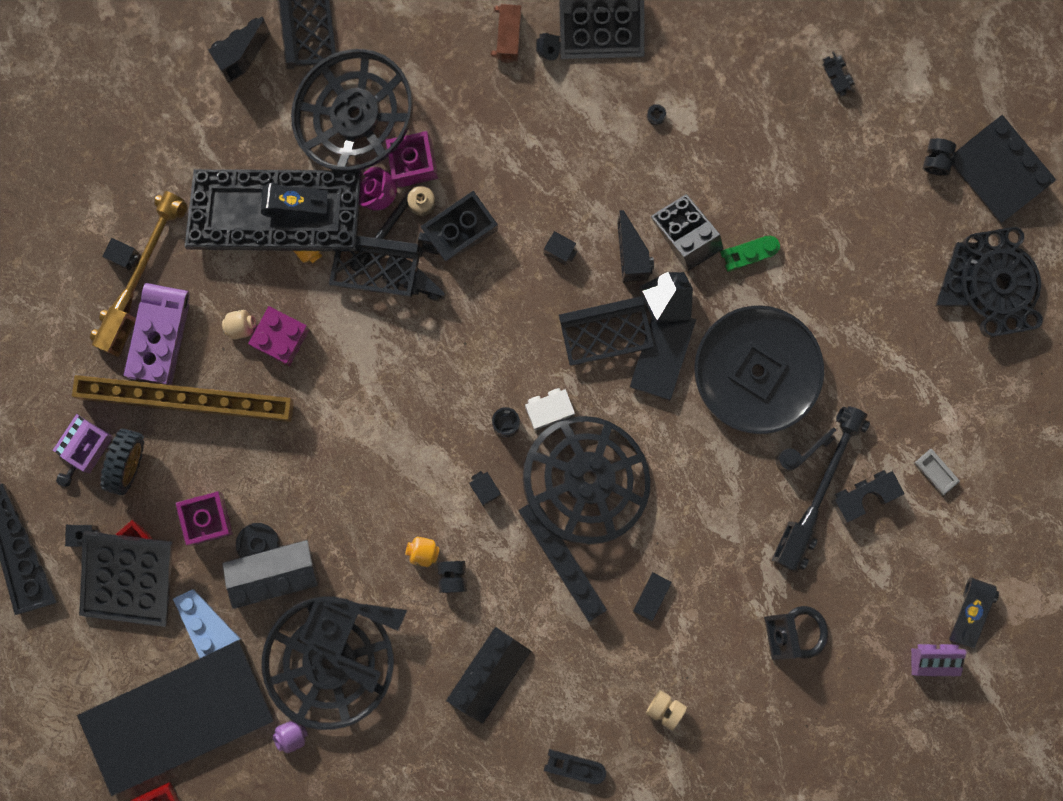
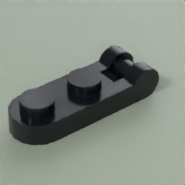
(575, 767)

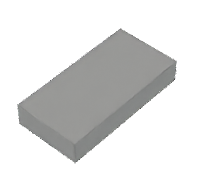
(937, 472)

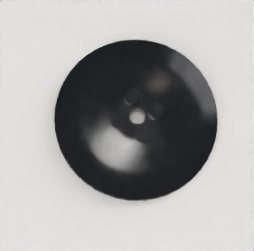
(789, 361)

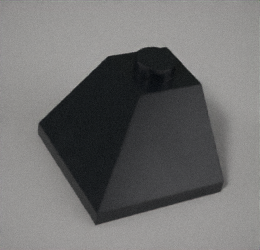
(669, 297)

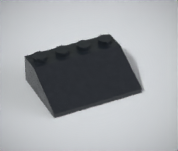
(601, 28)
(1001, 169)

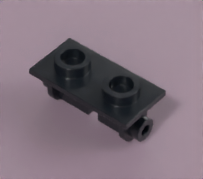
(843, 81)

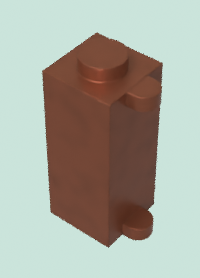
(508, 32)

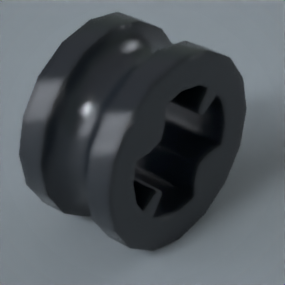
(652, 120)

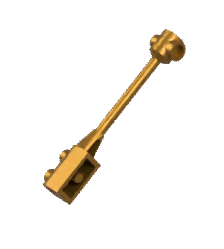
(116, 320)

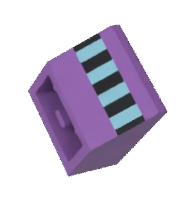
(82, 444)
(931, 661)

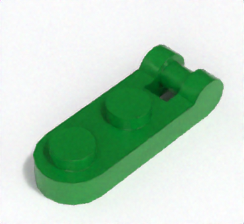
(751, 252)

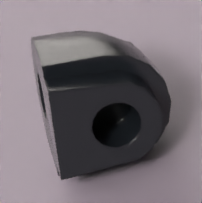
(548, 46)

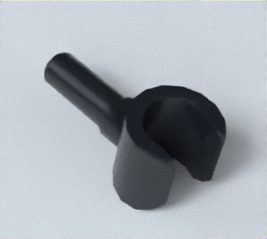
(66, 479)

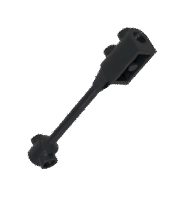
(800, 536)

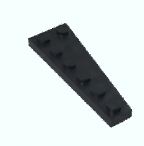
(21, 566)

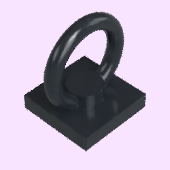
(784, 636)

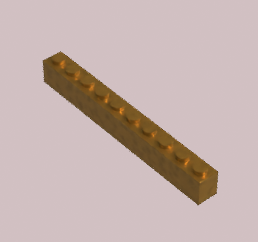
(183, 398)

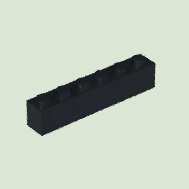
(565, 566)

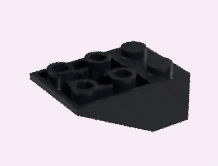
(239, 50)
(688, 232)

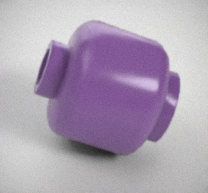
(289, 736)

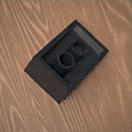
(460, 226)
(634, 254)

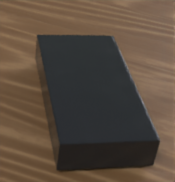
(652, 596)

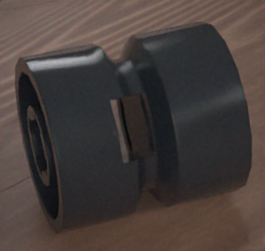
(939, 156)
(506, 422)
(448, 584)

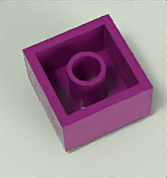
(413, 160)
(279, 336)
(204, 518)

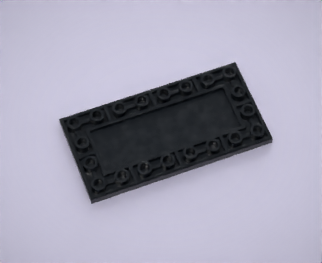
(228, 214)
(175, 718)

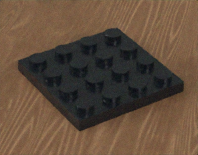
(125, 578)

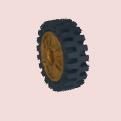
(122, 462)

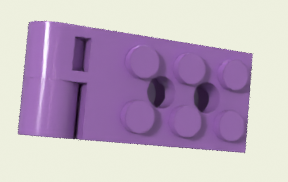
(163, 314)

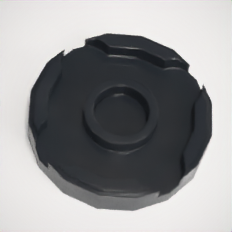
(264, 539)

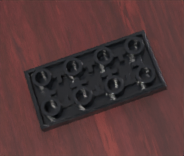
(660, 366)

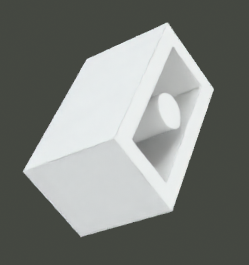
(549, 409)

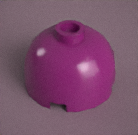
(377, 189)

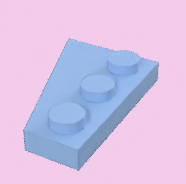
(203, 624)

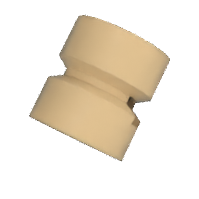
(660, 704)

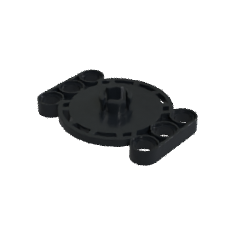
(1010, 266)

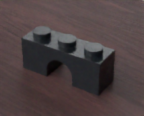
(884, 487)

